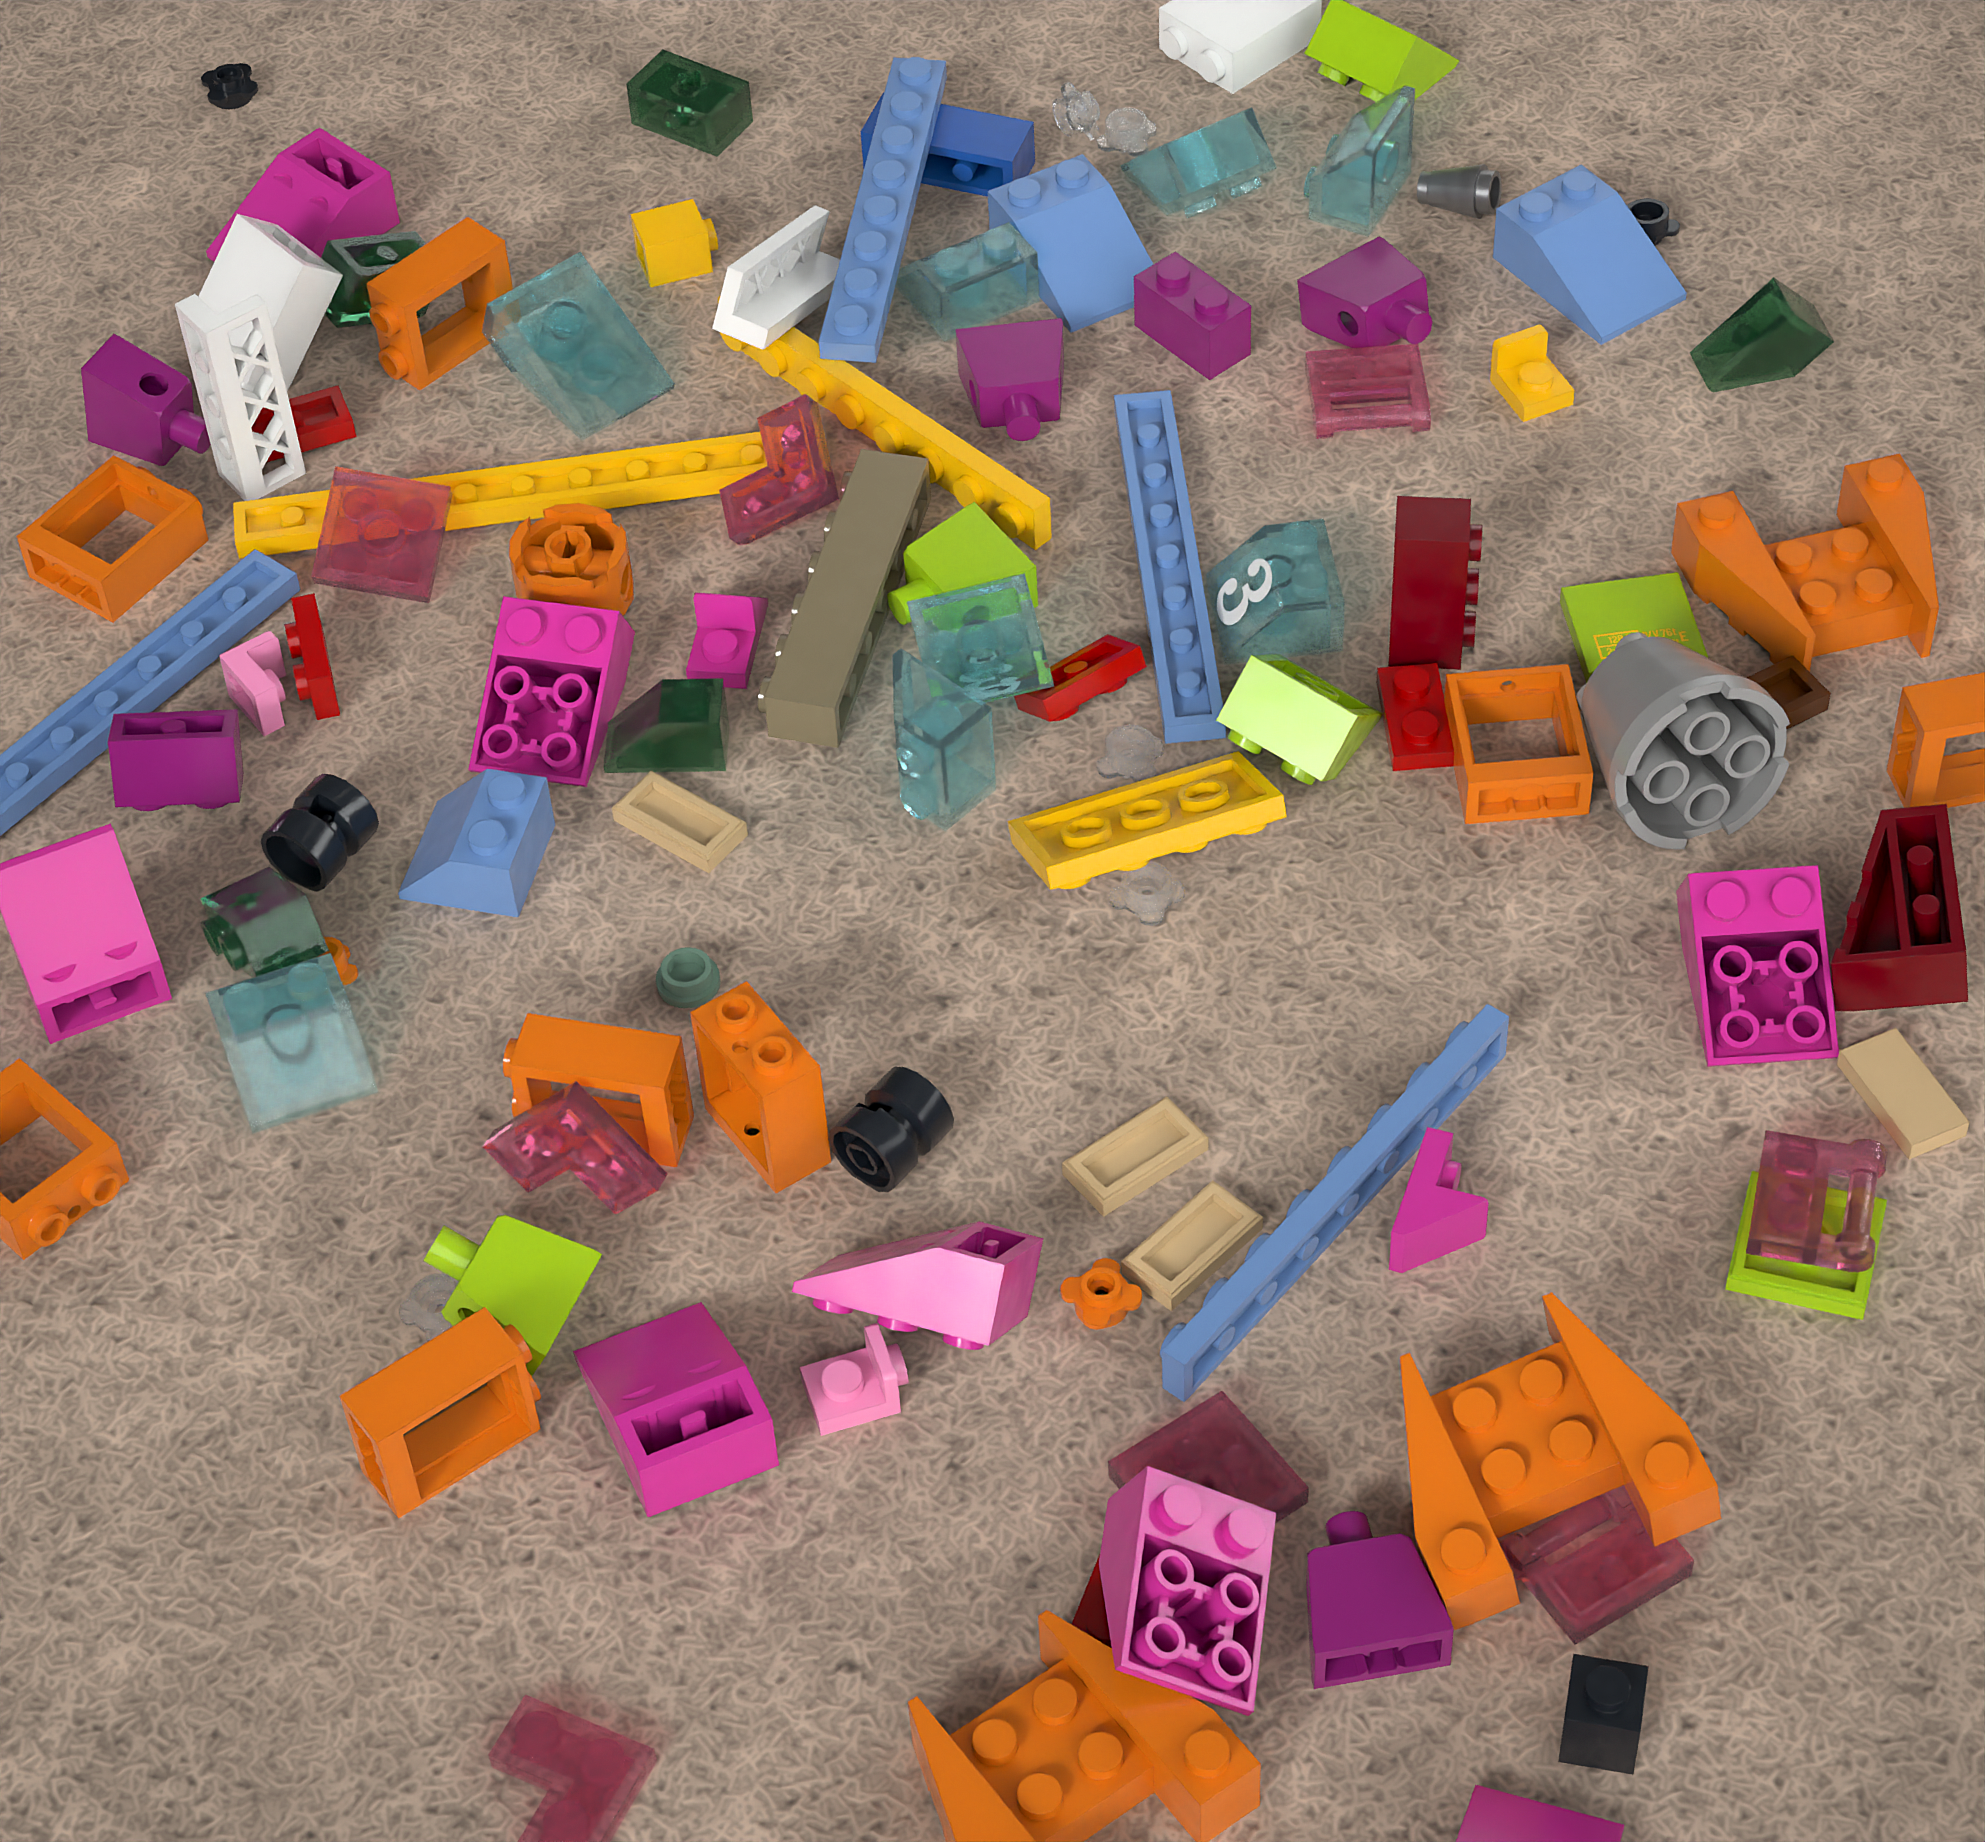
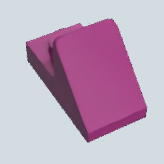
(726, 637)
(1433, 1213)

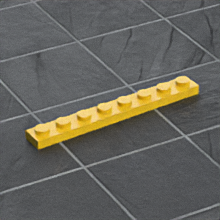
(904, 430)

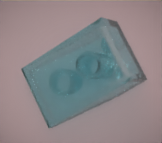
(574, 347)

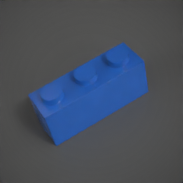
(971, 149)

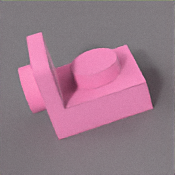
(253, 680)
(856, 1384)

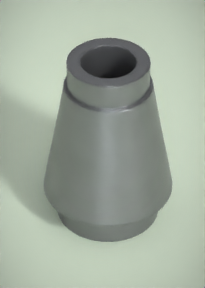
(1461, 190)

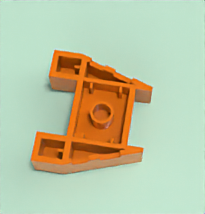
(1825, 587)
(1533, 1446)
(1082, 1752)

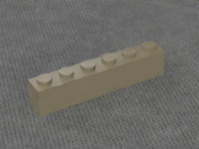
(845, 599)

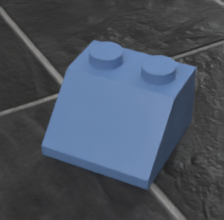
(483, 844)

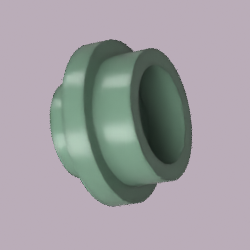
(687, 978)

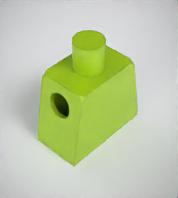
(958, 555)
(519, 1277)

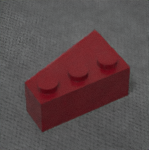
(1433, 581)
(1906, 921)

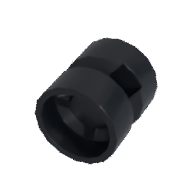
(319, 832)
(897, 1124)

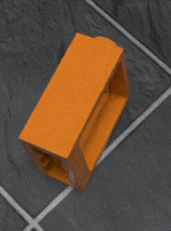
(460, 254)
(55, 539)
(1924, 721)
(1526, 786)
(608, 1060)
(761, 1080)
(82, 1183)
(458, 1440)

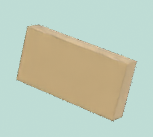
(680, 821)
(1902, 1093)
(1135, 1156)
(1191, 1245)

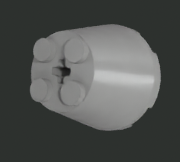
(1682, 740)

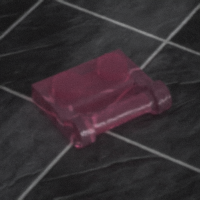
(1367, 377)
(1793, 1197)
(1603, 1576)

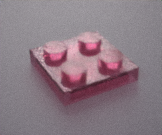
(382, 535)

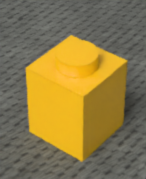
(673, 242)

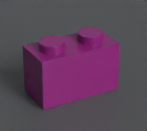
(1192, 315)
(176, 759)

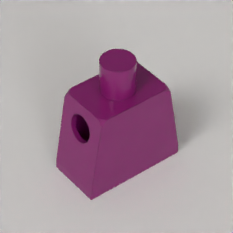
(1366, 298)
(1013, 374)
(139, 404)
(1371, 1607)

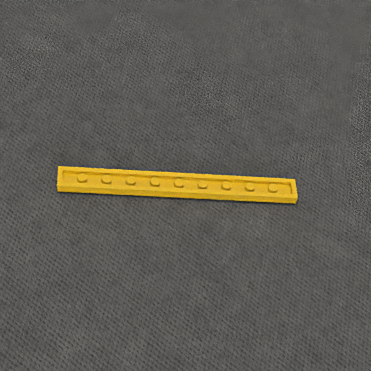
(526, 489)

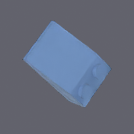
(1080, 237)
(1585, 254)

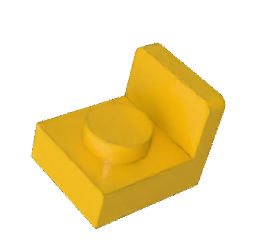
(1527, 375)

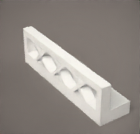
(777, 282)
(218, 382)

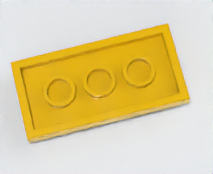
(1146, 820)

